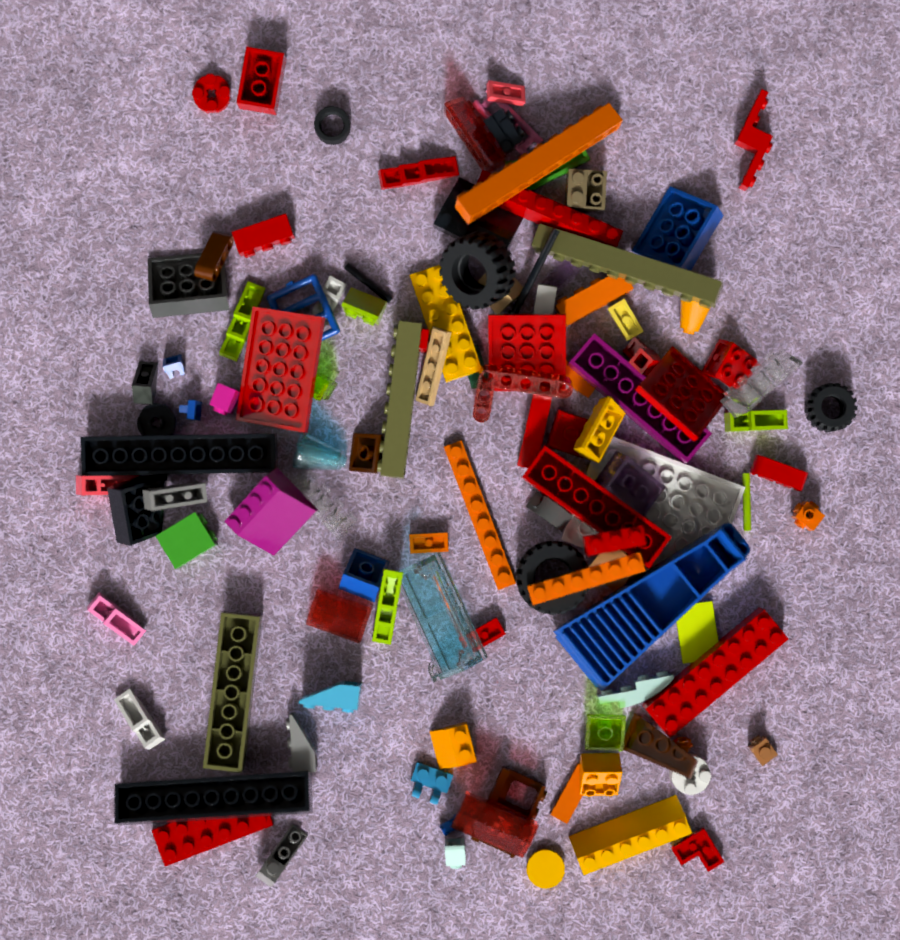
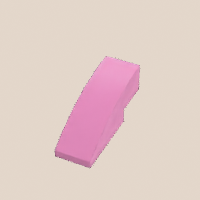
(116, 618)

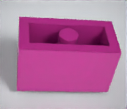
(224, 399)

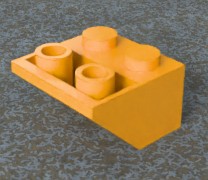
(600, 774)

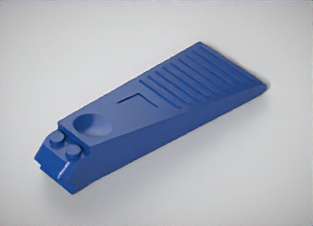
(632, 618)

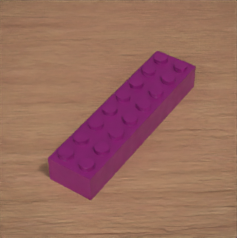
(618, 379)

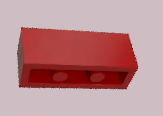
(263, 235)
(614, 540)

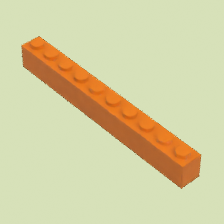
(538, 163)

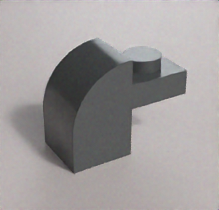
(549, 511)

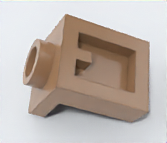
(762, 749)

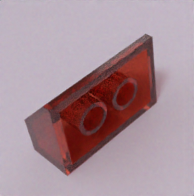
(339, 615)

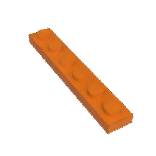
(586, 578)

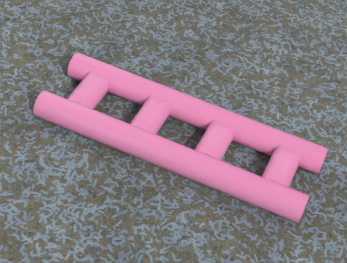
(533, 136)

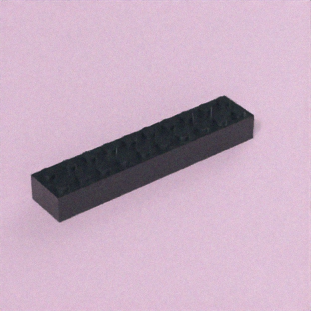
(179, 454)
(213, 798)

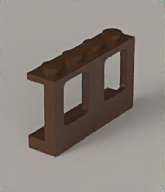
(501, 789)

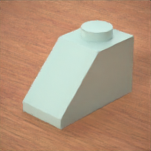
(455, 853)

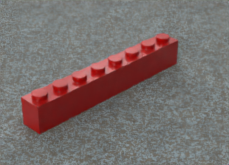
(556, 215)

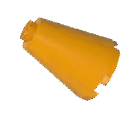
(692, 316)

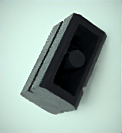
(504, 130)

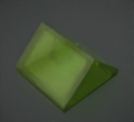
(604, 732)

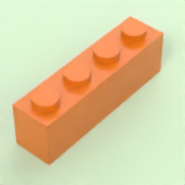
(592, 298)

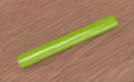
(746, 502)

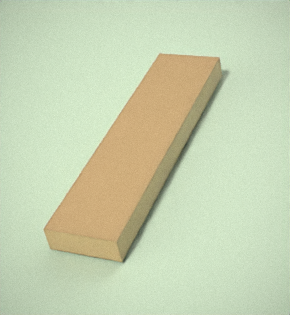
(433, 366)

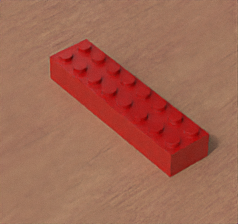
(591, 502)
(715, 672)

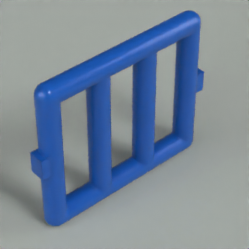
(318, 296)

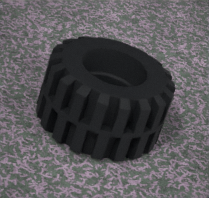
(846, 402)

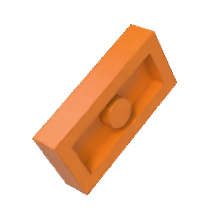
(428, 543)

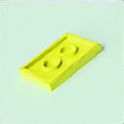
(697, 631)

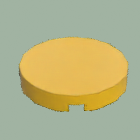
(545, 868)

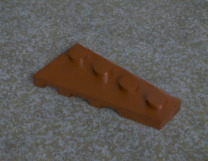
(652, 745)

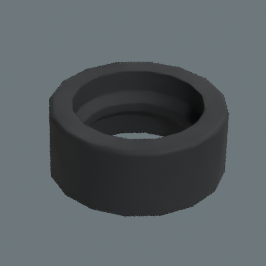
(332, 110)

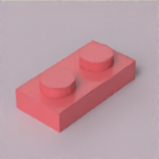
(505, 93)

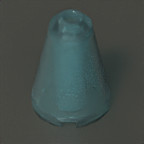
(317, 454)

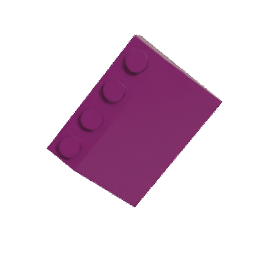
(271, 513)

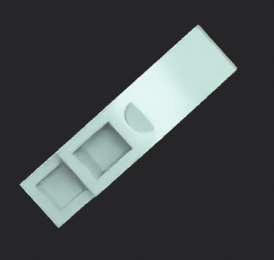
(644, 688)

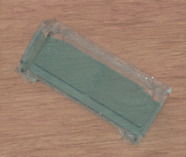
(441, 618)

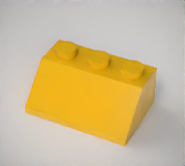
(599, 429)

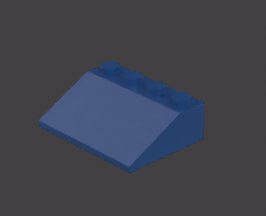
(678, 229)

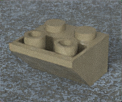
(585, 190)

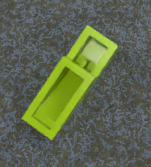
(757, 421)

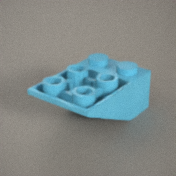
(339, 695)

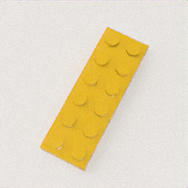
(443, 312)

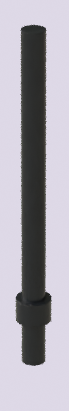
(535, 271)

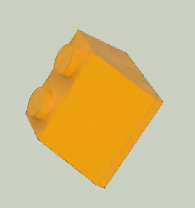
(453, 746)

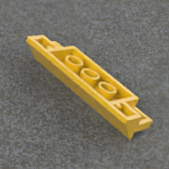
(630, 834)

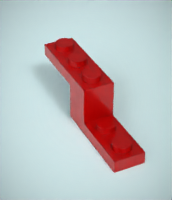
(754, 140)

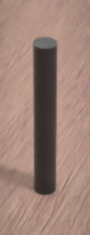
(367, 282)

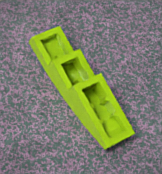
(239, 326)
(387, 606)

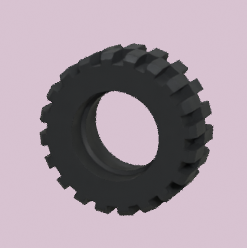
(459, 280)
(530, 562)

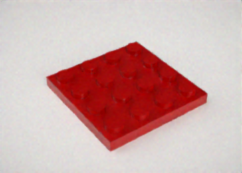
(528, 343)
(682, 393)

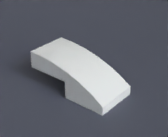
(333, 290)

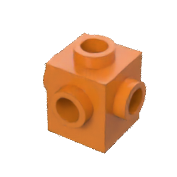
(812, 520)

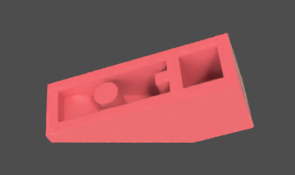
(98, 484)

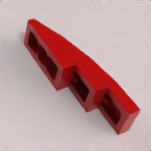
(418, 172)
(534, 429)

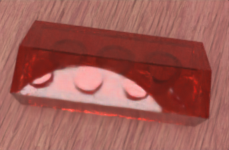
(474, 135)
(495, 824)

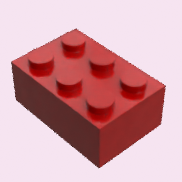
(261, 80)

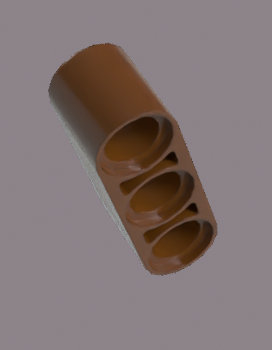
(214, 256)

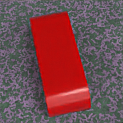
(779, 472)

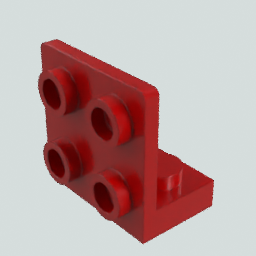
(728, 363)

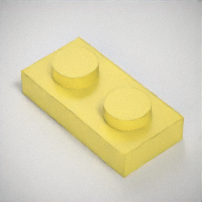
(625, 320)

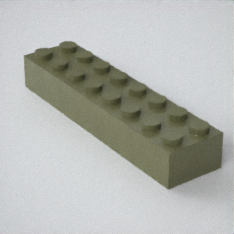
(401, 400)
(232, 691)

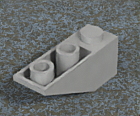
(302, 749)
(281, 855)

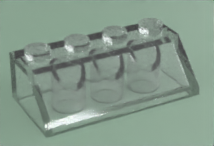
(760, 382)
(329, 511)

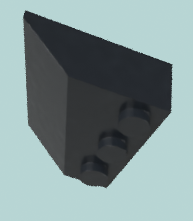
(129, 517)

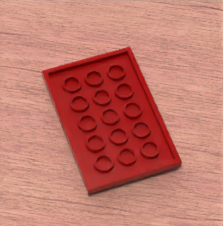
(280, 369)

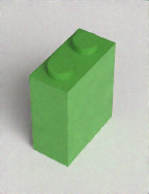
(187, 539)

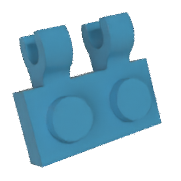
(432, 778)

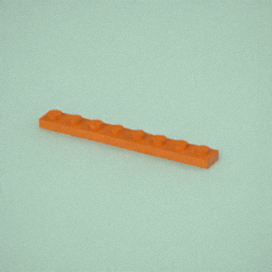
(479, 515)

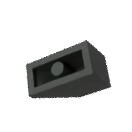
(145, 383)

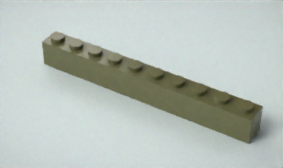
(631, 267)

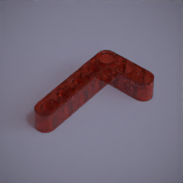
(515, 384)

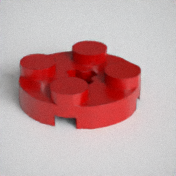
(211, 104)

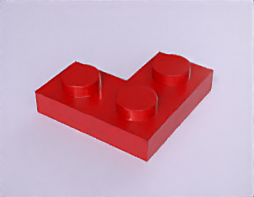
(698, 845)

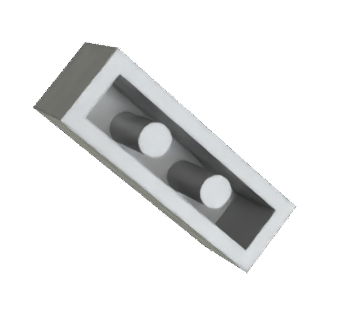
(174, 496)

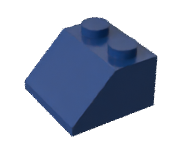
(363, 575)

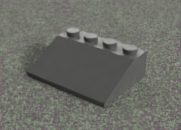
(177, 291)

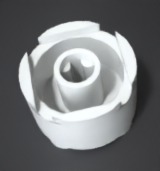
(698, 781)

